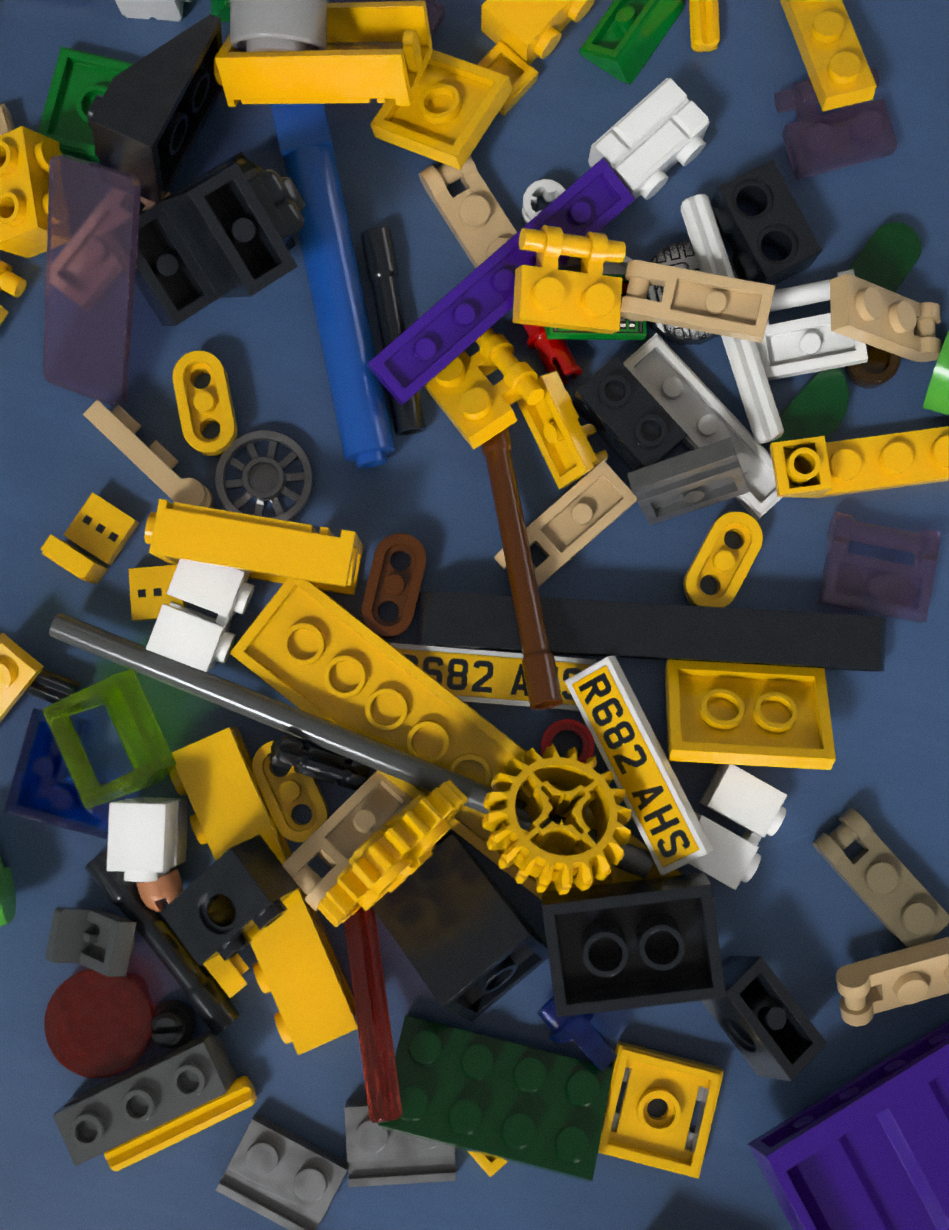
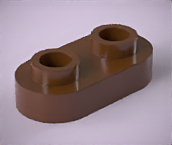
(394, 586)

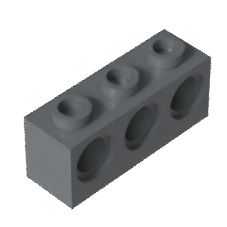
(145, 1097)

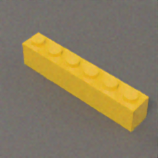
(295, 949)

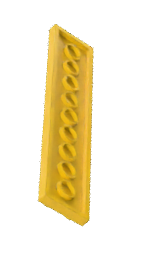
(358, 680)

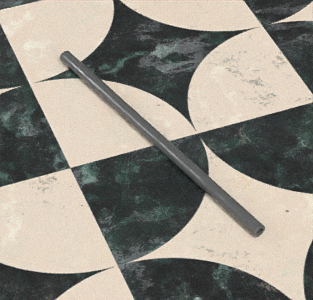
(299, 723)

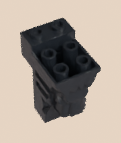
(217, 239)

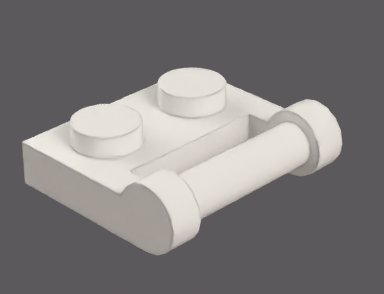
(807, 342)

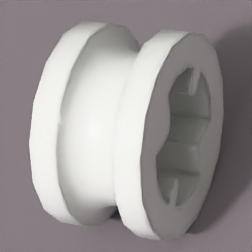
(547, 189)

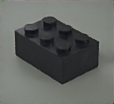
(633, 945)

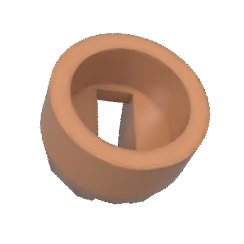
(166, 886)

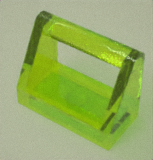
(134, 726)

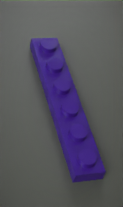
(489, 289)

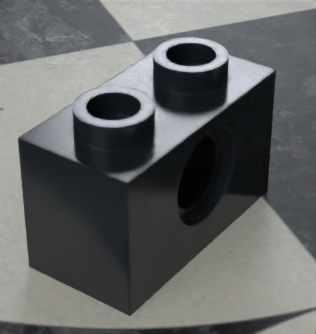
(204, 911)
(764, 1020)

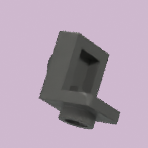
(91, 939)

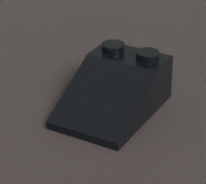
(158, 108)

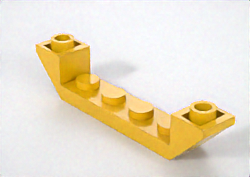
(861, 464)

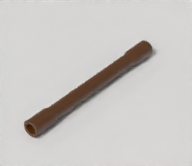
(537, 659)

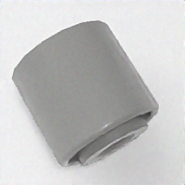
(278, 25)

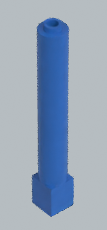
(335, 284)

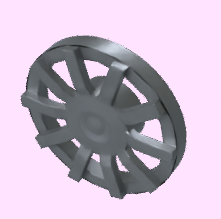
(264, 476)

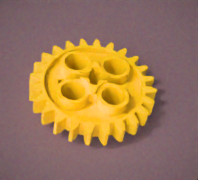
(392, 853)

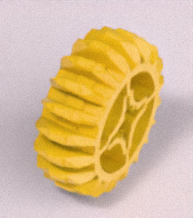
(533, 783)

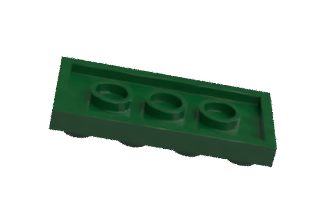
(500, 1098)

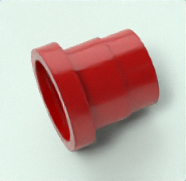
(583, 733)

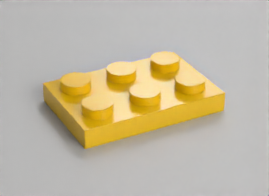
(748, 715)

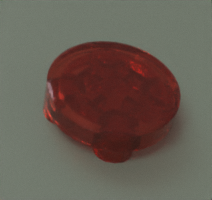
(99, 1023)

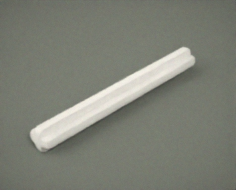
(741, 353)

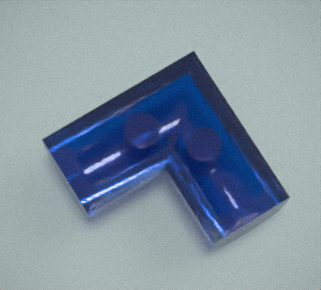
(45, 788)

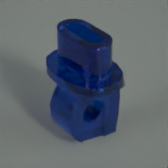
(580, 1031)

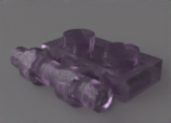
(836, 138)

